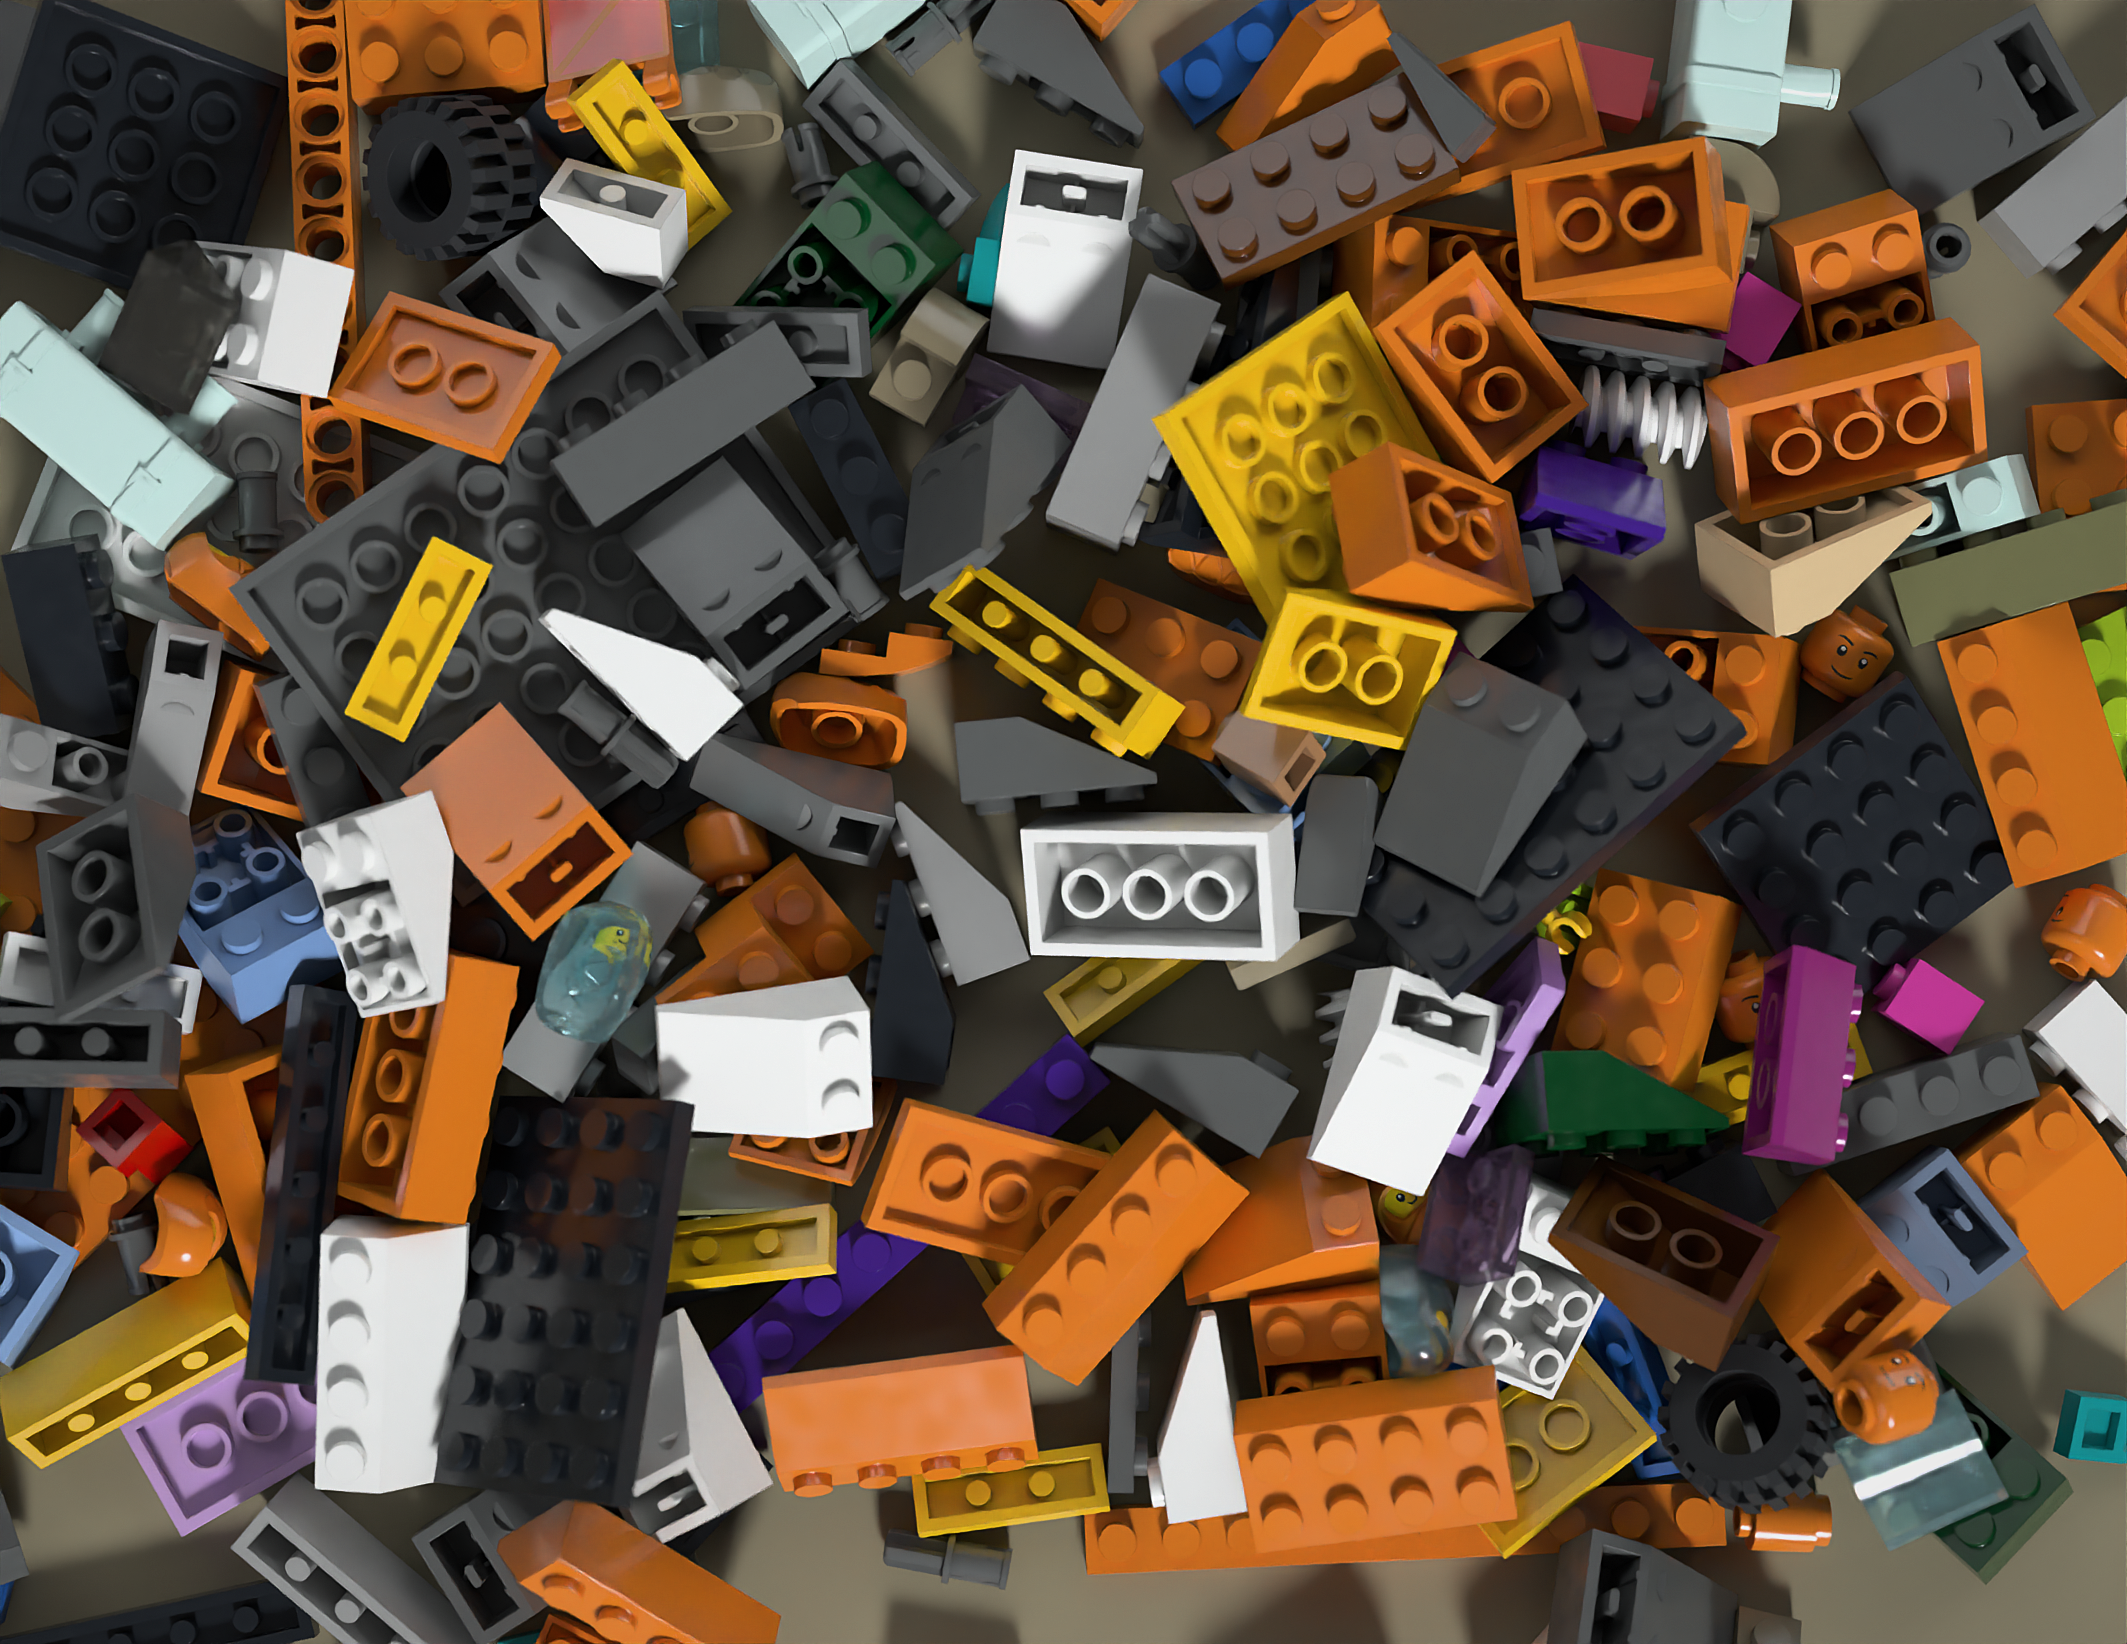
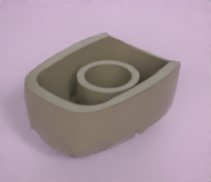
(726, 109)

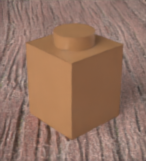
(1268, 755)

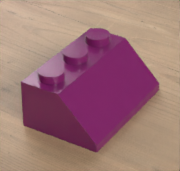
(1802, 1058)

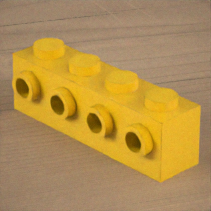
(1059, 659)
(127, 1364)

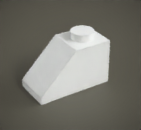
(620, 220)

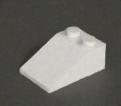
(664, 688)
(770, 1059)
(1196, 1449)

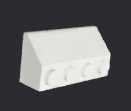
(386, 1348)

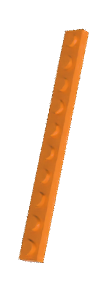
(1649, 1512)

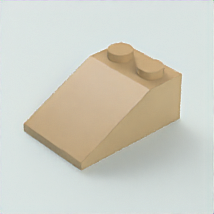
(1803, 561)

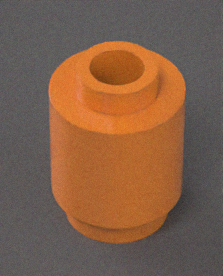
(1791, 1529)

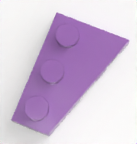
(1530, 994)

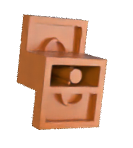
(772, 937)

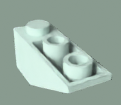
(1972, 502)

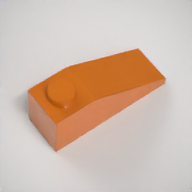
(1318, 61)

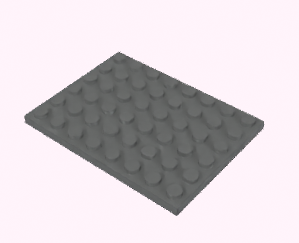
(341, 583)

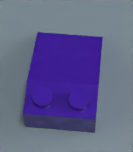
(1591, 502)

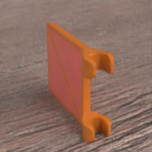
(590, 33)

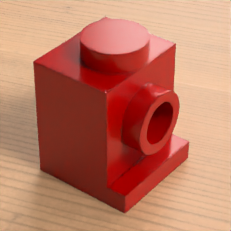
(133, 1137)

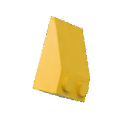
(1347, 666)

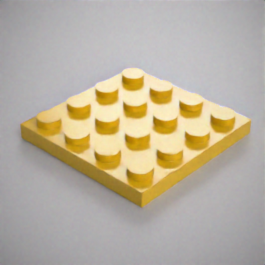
(1272, 432)

